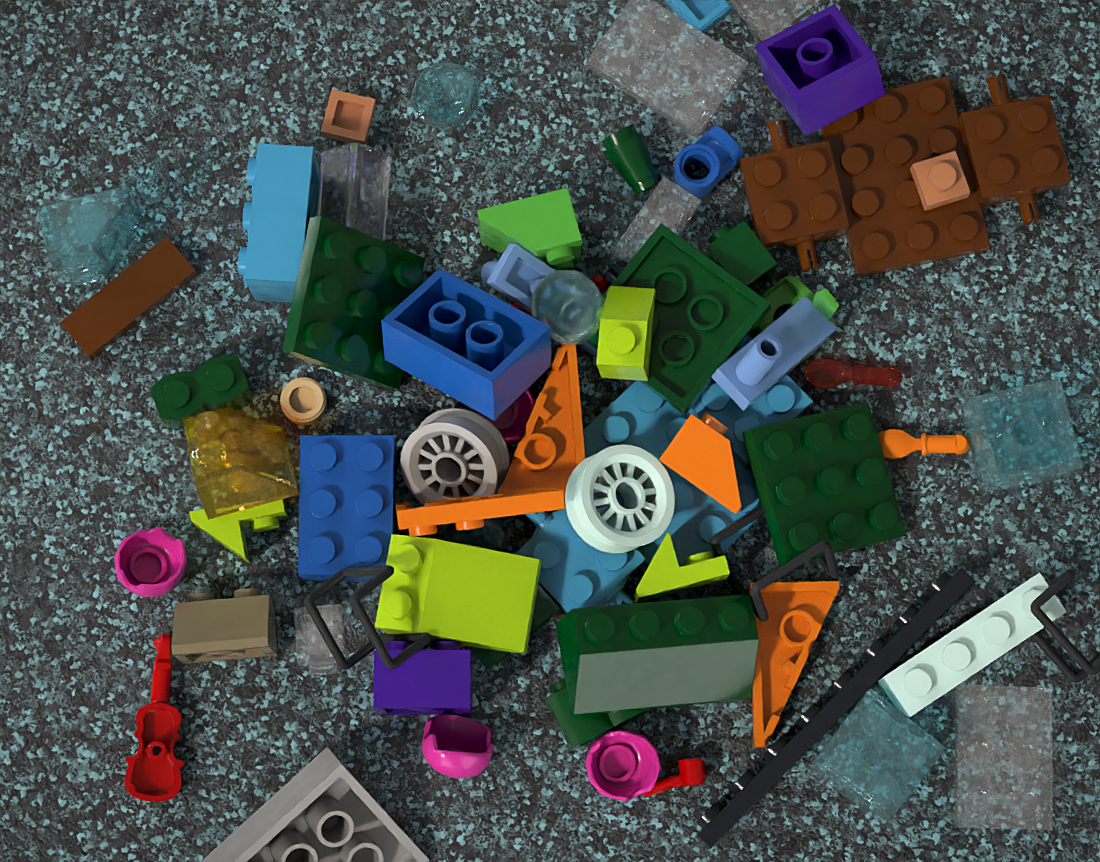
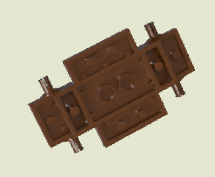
(864, 186)

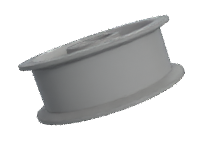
(478, 451)

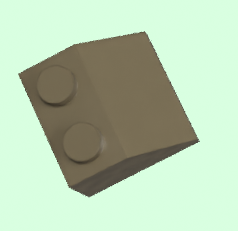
(224, 627)

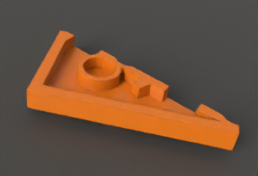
(553, 433)
(472, 510)
(784, 645)

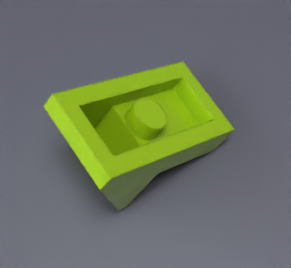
(229, 528)
(666, 577)

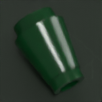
(631, 158)

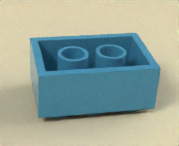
(277, 219)

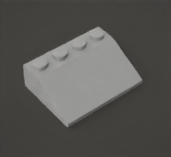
(319, 819)

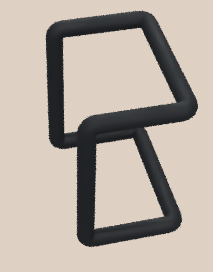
(827, 562)
(377, 641)
(1091, 667)

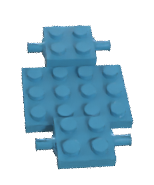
(587, 577)

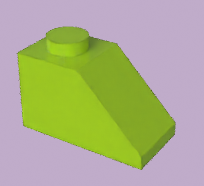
(626, 333)

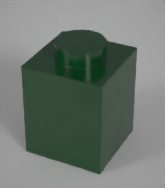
(741, 254)

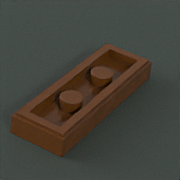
(129, 298)

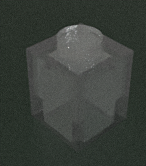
(310, 645)

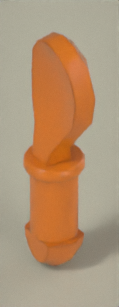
(899, 444)

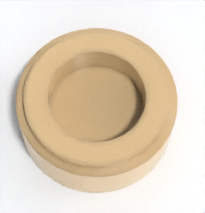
(303, 401)

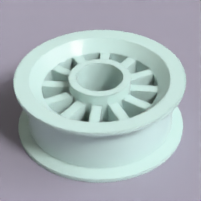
(613, 471)

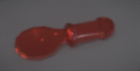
(831, 373)

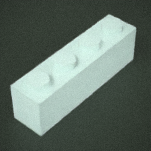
(968, 648)

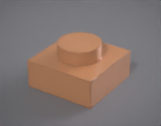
(348, 117)
(940, 180)

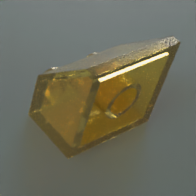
(238, 461)

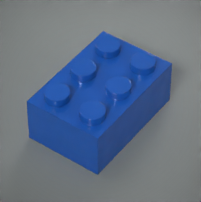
(467, 343)
(345, 504)

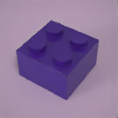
(820, 69)
(425, 683)

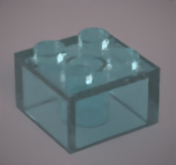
(1021, 437)
(876, 757)

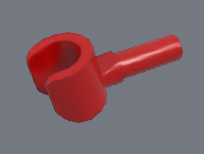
(690, 774)

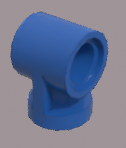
(714, 152)

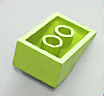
(459, 593)

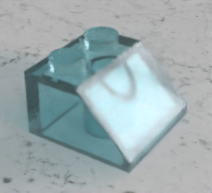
(89, 233)

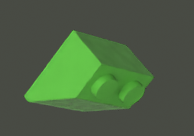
(538, 224)

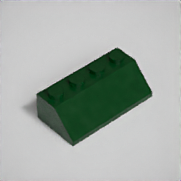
(658, 654)

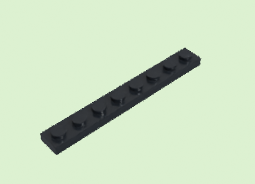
(819, 720)

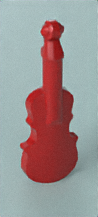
(154, 771)

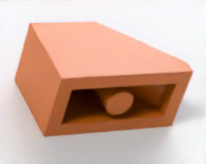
(706, 460)

